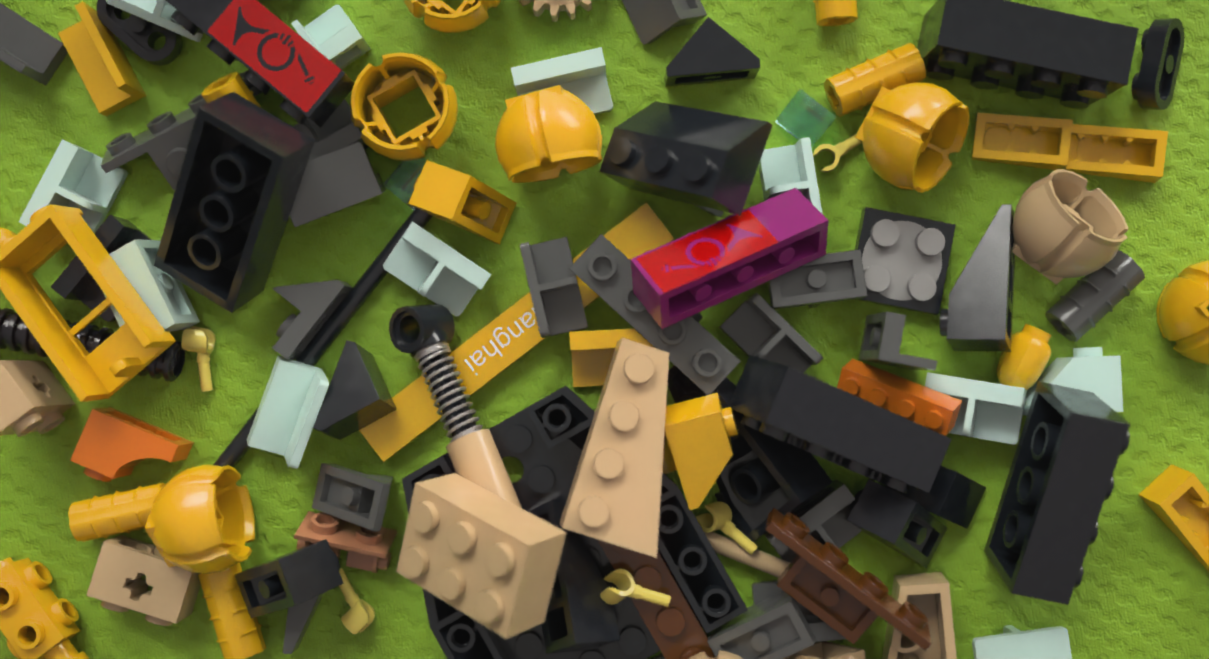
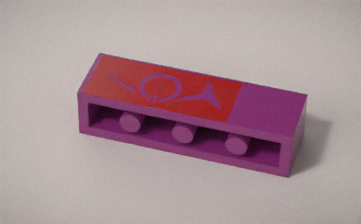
(729, 257)

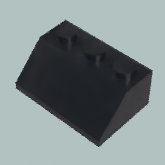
(687, 155)

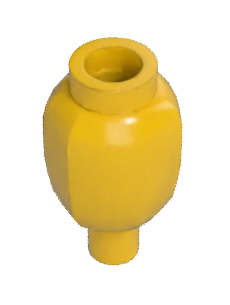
(1027, 358)

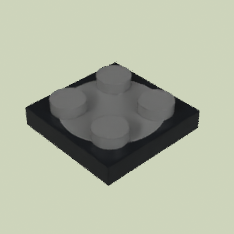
(904, 259)

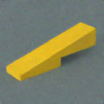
(1070, 146)
(1183, 507)

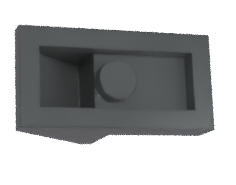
(316, 304)
(352, 495)

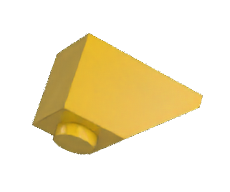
(462, 201)
(699, 443)

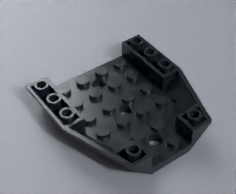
(549, 445)

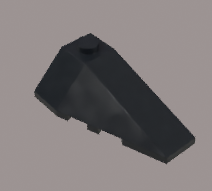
(762, 469)

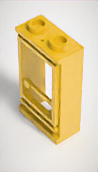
(121, 354)

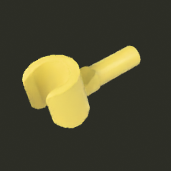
(837, 150)
(202, 342)
(721, 519)
(628, 588)
(360, 614)

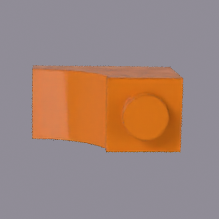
(118, 442)

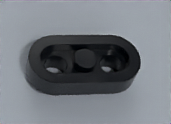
(140, 35)
(1162, 54)

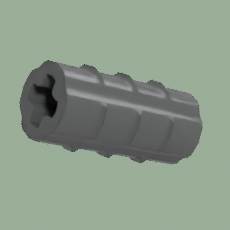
(1094, 297)

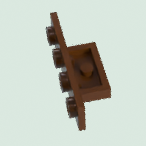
(835, 590)

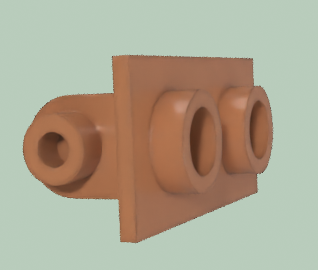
(365, 547)

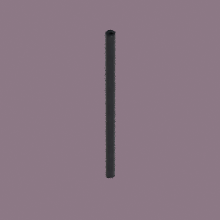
(331, 328)

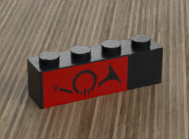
(271, 53)

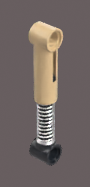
(426, 334)

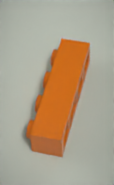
(900, 396)

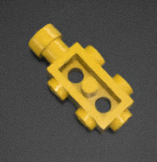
(33, 616)

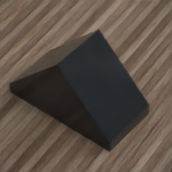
(711, 57)
(354, 394)
(950, 497)

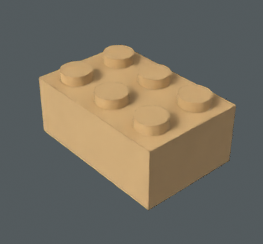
(480, 554)

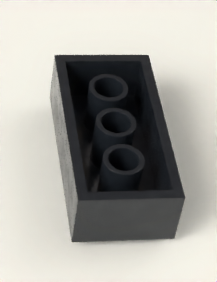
(1026, 50)
(232, 200)
(837, 426)
(1055, 492)

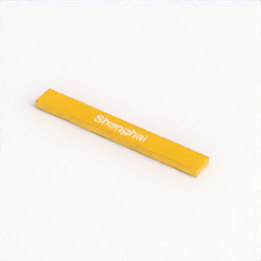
(499, 344)

